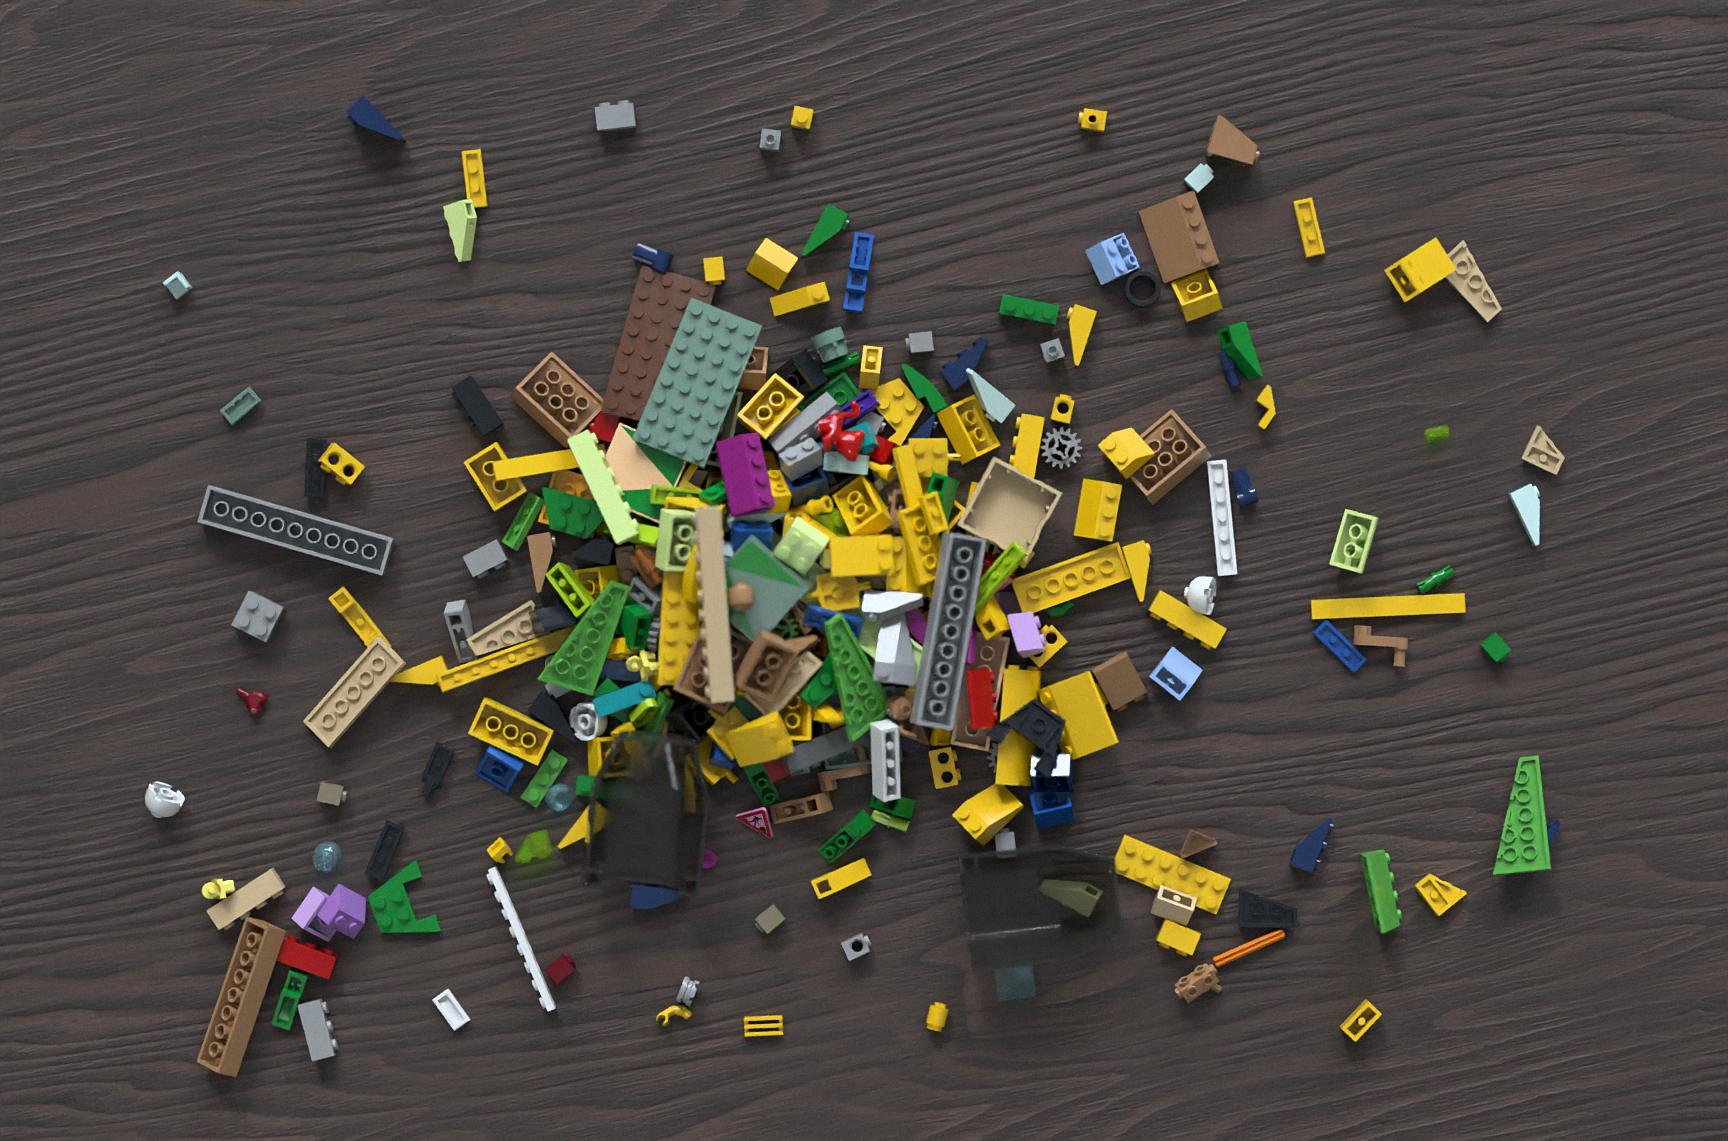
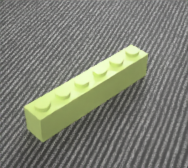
(603, 487)

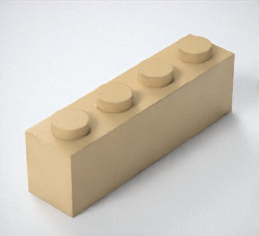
(245, 899)

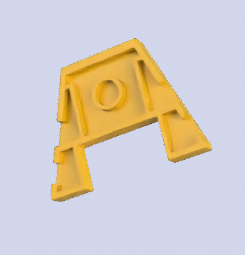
(898, 408)

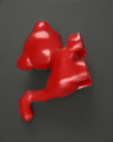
(847, 442)

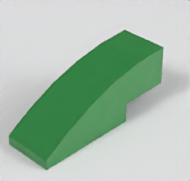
(924, 388)
(290, 998)

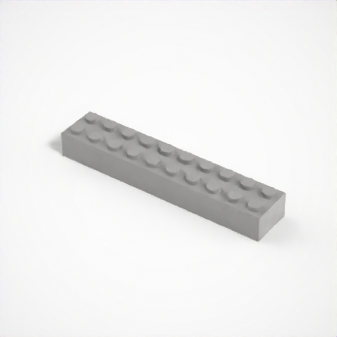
(296, 530)
(948, 630)

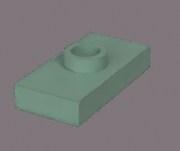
(240, 405)

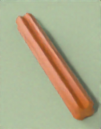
(1249, 947)

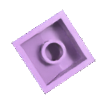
(1027, 634)
(307, 916)

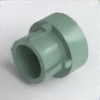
(830, 344)

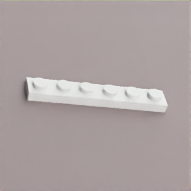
(1222, 517)

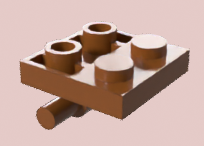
(644, 561)

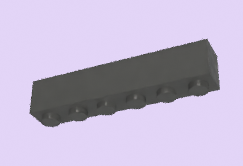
(823, 747)

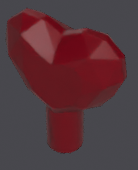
(253, 700)

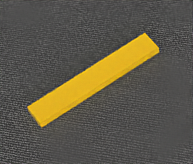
(536, 464)

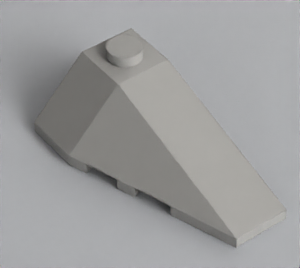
(894, 653)

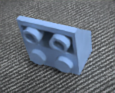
(1112, 258)
(1175, 673)

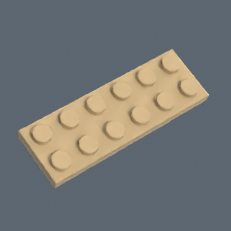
(354, 692)

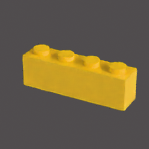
(1027, 444)
(1186, 619)

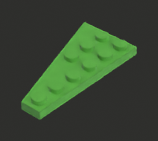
(585, 650)
(859, 695)
(1524, 833)

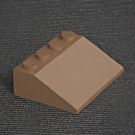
(1178, 237)
(558, 399)
(1176, 457)
(691, 678)

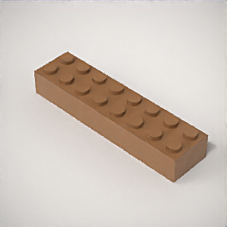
(241, 996)

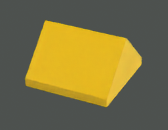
(771, 264)

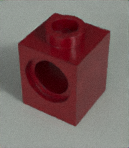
(561, 968)

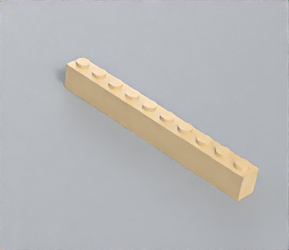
(714, 604)

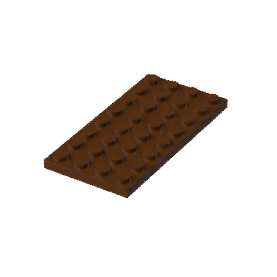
(647, 337)

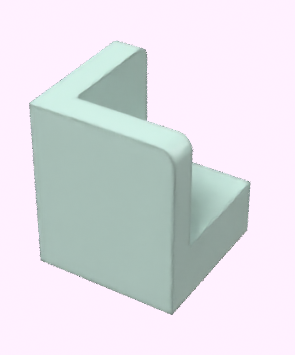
(177, 285)

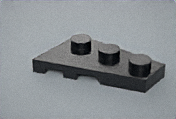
(1264, 913)

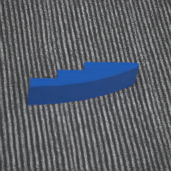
(858, 272)

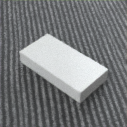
(451, 1009)

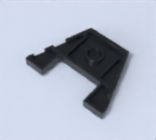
(1037, 726)

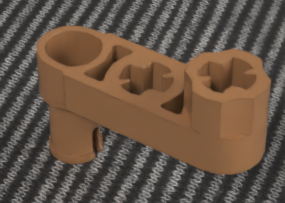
(1363, 636)
(827, 779)

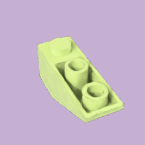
(462, 225)

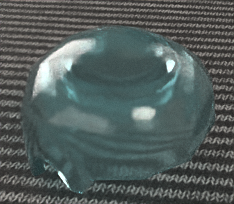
(559, 797)
(327, 856)

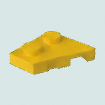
(1438, 893)

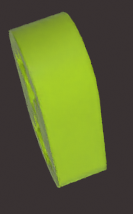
(643, 712)

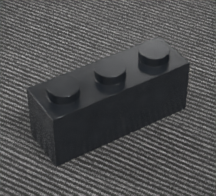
(476, 406)

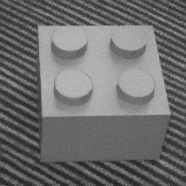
(258, 616)

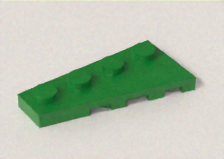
(822, 683)

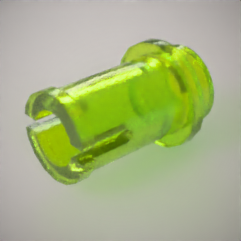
(1437, 432)

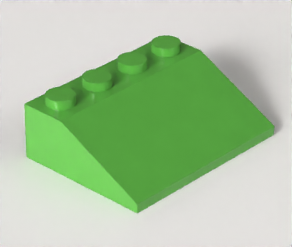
(1380, 890)

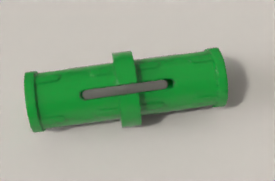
(841, 364)
(1435, 579)

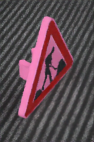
(758, 820)

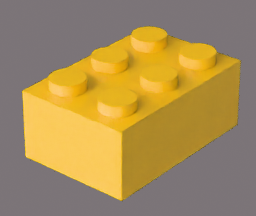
(499, 492)

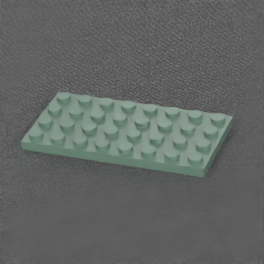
(697, 383)

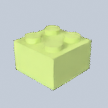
(801, 545)

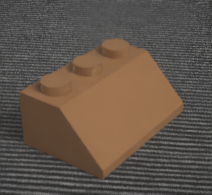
(756, 370)
(766, 665)

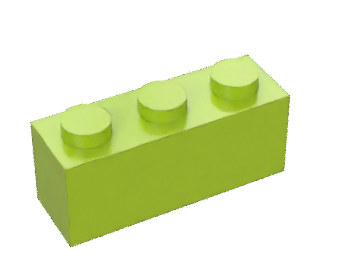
(570, 589)

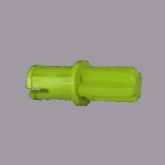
(890, 820)

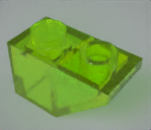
(534, 845)

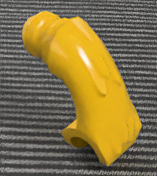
(679, 1010)

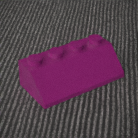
(745, 475)

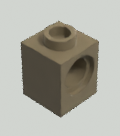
(331, 793)
(769, 919)

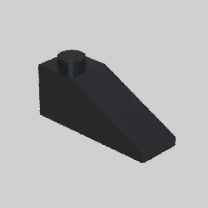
(550, 712)

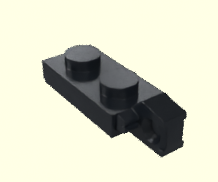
(436, 766)

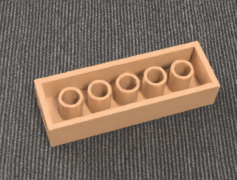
(989, 655)

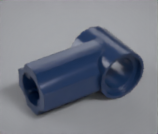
(655, 258)
(1245, 491)

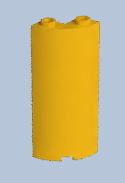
(1015, 751)

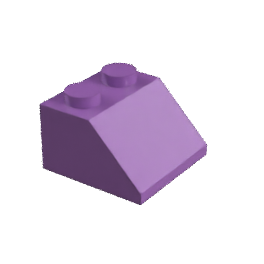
(344, 911)

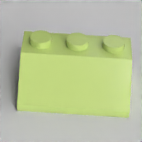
(674, 540)
(1353, 541)

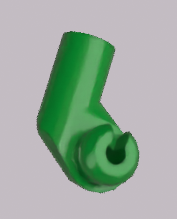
(1059, 611)

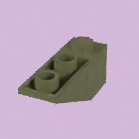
(1076, 895)

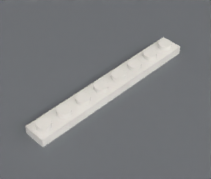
(517, 931)

